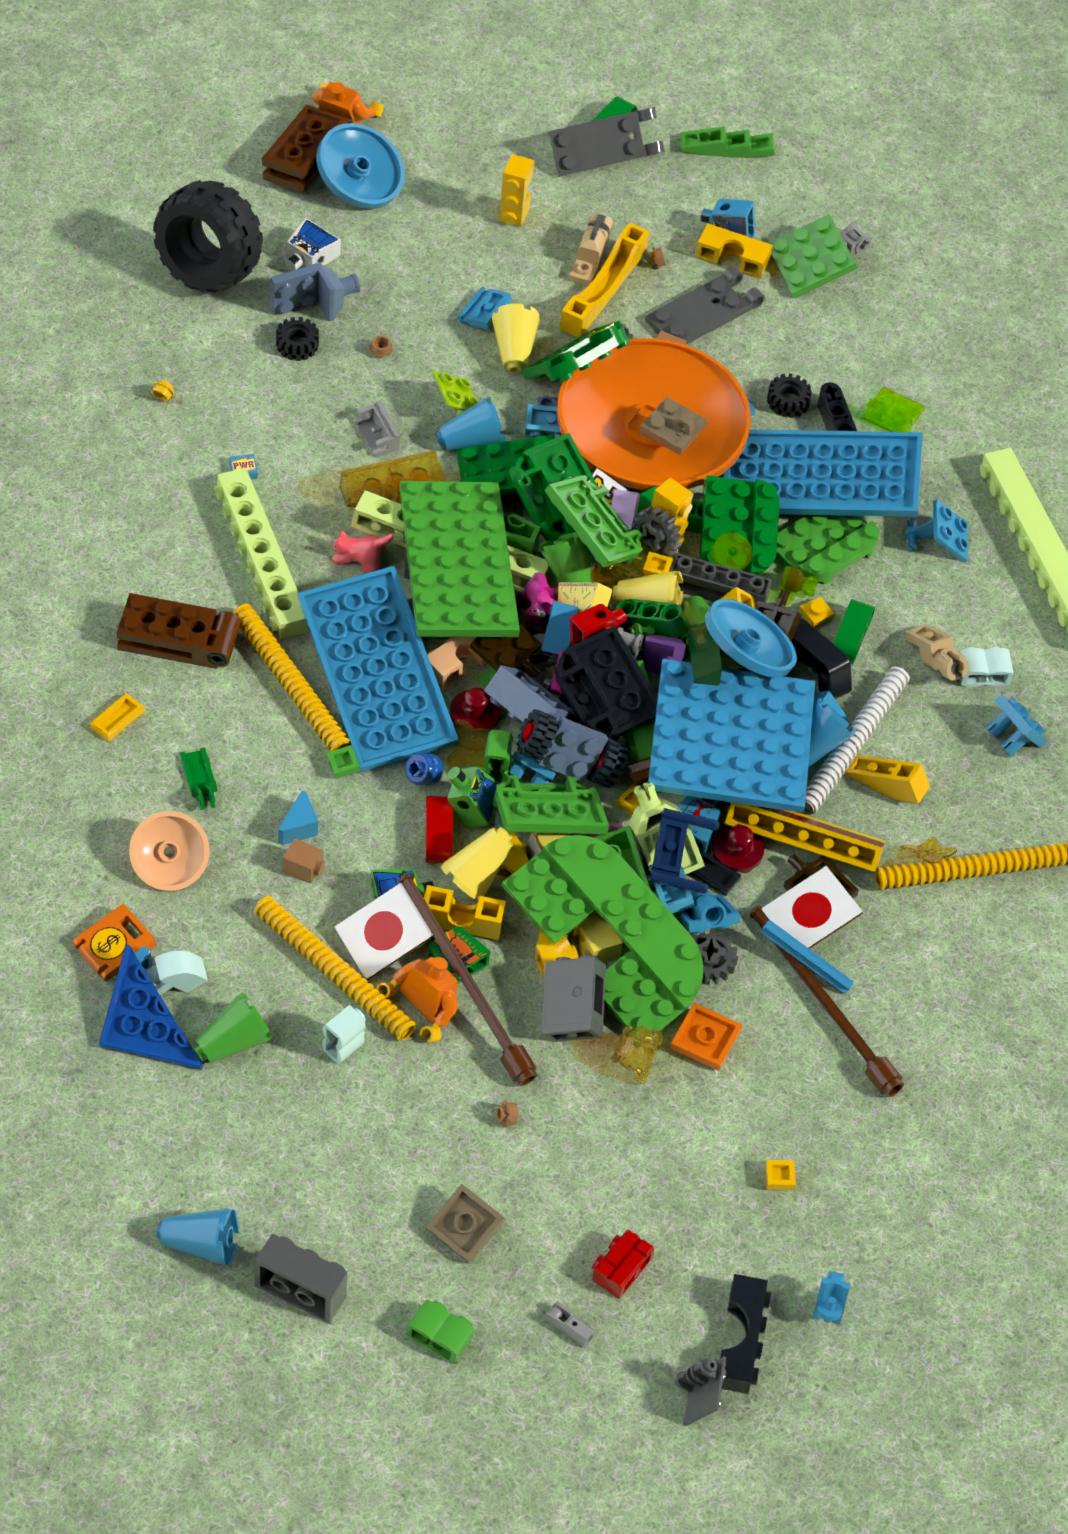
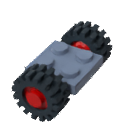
(571, 748)

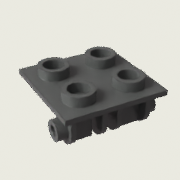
(704, 1388)

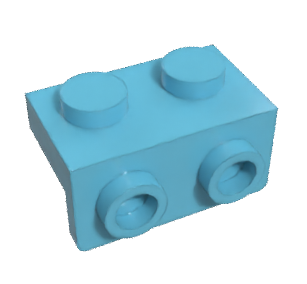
(542, 421)
(673, 898)

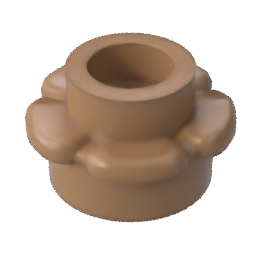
(656, 257)
(381, 346)
(507, 1113)

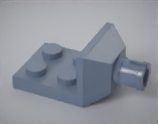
(309, 286)

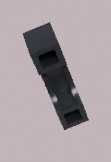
(746, 1302)

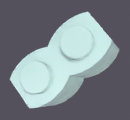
(987, 667)
(344, 1034)

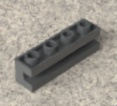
(715, 581)

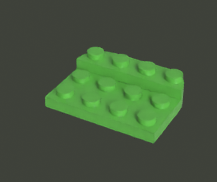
(595, 520)
(826, 544)
(550, 807)

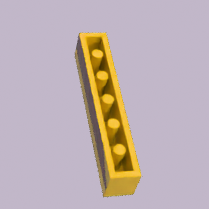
(809, 834)

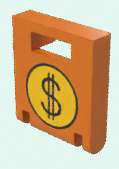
(105, 941)

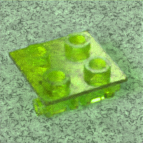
(893, 411)

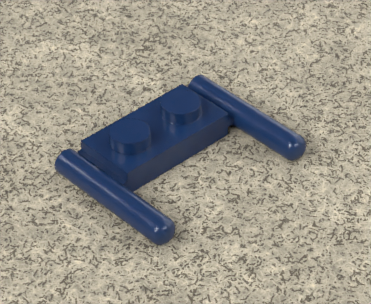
(671, 846)

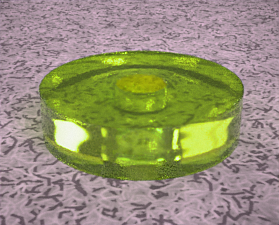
(734, 542)

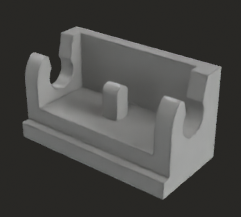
(378, 429)

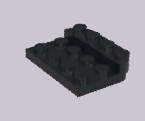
(606, 685)

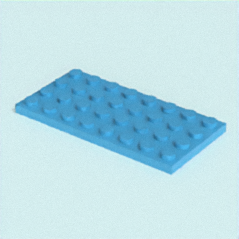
(836, 470)
(377, 668)

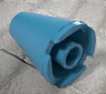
(472, 427)
(827, 731)
(202, 1234)

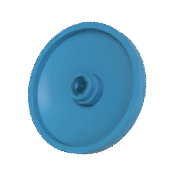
(360, 165)
(750, 638)

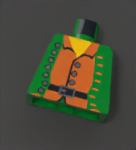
(470, 950)

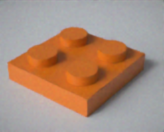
(706, 1036)

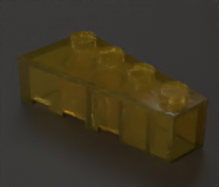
(385, 477)

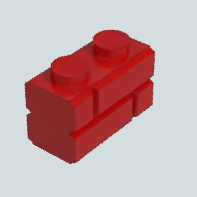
(622, 1263)

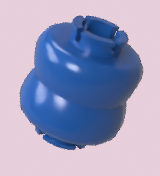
(424, 769)

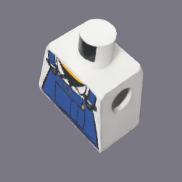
(310, 246)

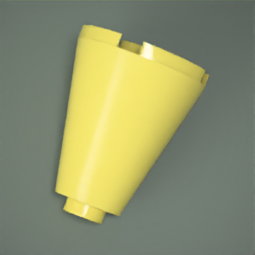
(515, 334)
(655, 587)
(479, 862)

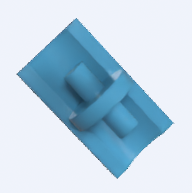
(520, 764)
(831, 1298)

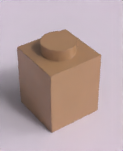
(303, 861)

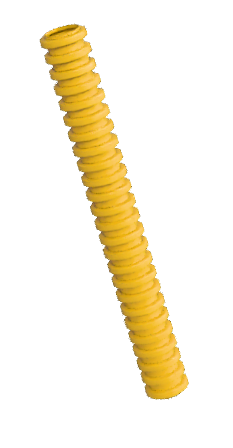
(291, 678)
(972, 866)
(334, 968)

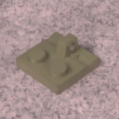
(673, 426)
(465, 1223)

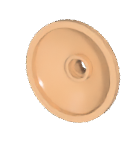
(173, 831)

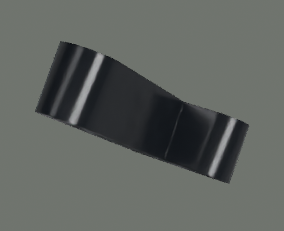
(834, 408)
(823, 659)

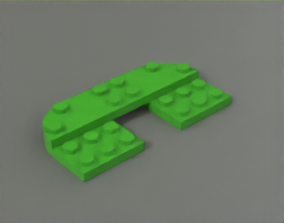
(586, 876)

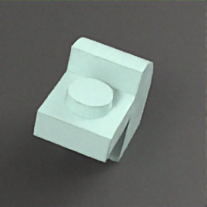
(177, 970)

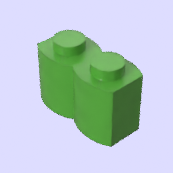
(498, 755)
(440, 1330)

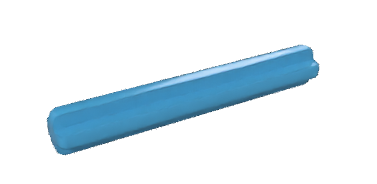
(806, 956)

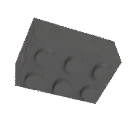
(301, 1278)

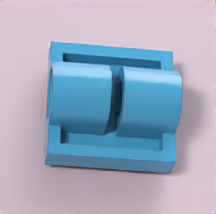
(709, 913)

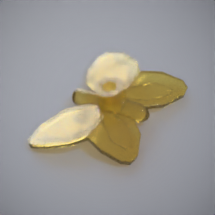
(470, 746)
(930, 850)

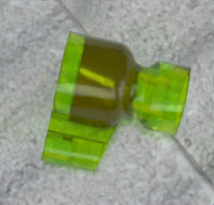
(795, 581)

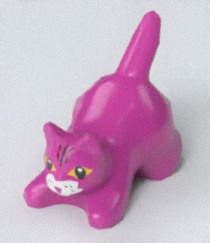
(540, 597)

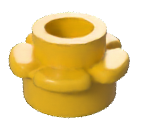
(162, 390)

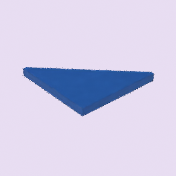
(141, 1021)

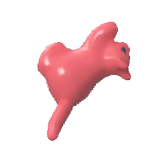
(364, 550)

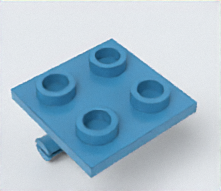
(945, 528)

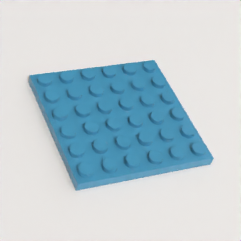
(734, 738)

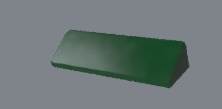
(704, 656)

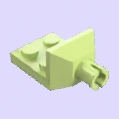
(646, 824)

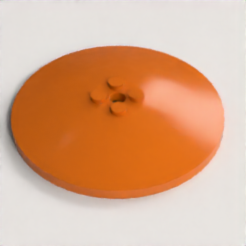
(617, 394)

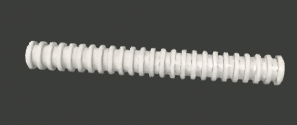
(865, 724)

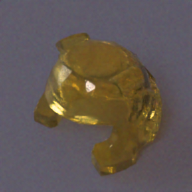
(637, 1049)

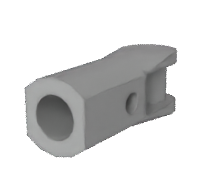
(572, 1327)

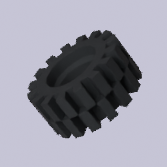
(297, 328)
(787, 405)

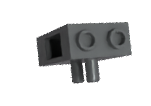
(573, 998)

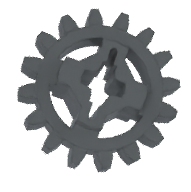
(658, 531)
(722, 955)

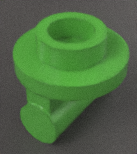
(637, 629)

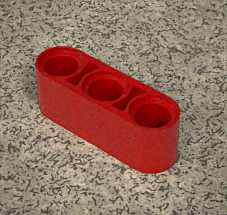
(438, 829)

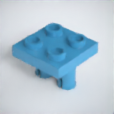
(1018, 715)

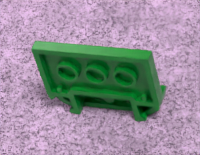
(579, 353)
(494, 461)
(537, 469)
(742, 509)

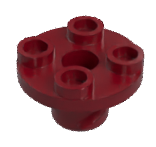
(475, 708)
(738, 848)

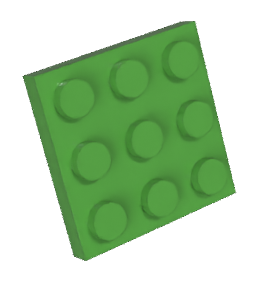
(812, 256)

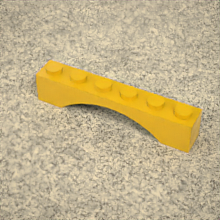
(587, 305)
(545, 949)

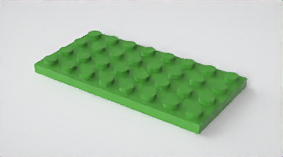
(458, 559)

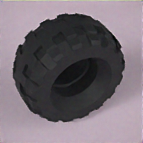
(189, 251)

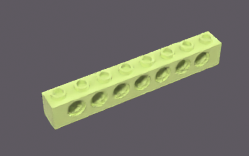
(384, 517)
(262, 553)

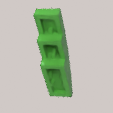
(727, 144)

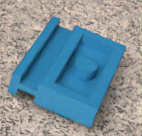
(480, 308)

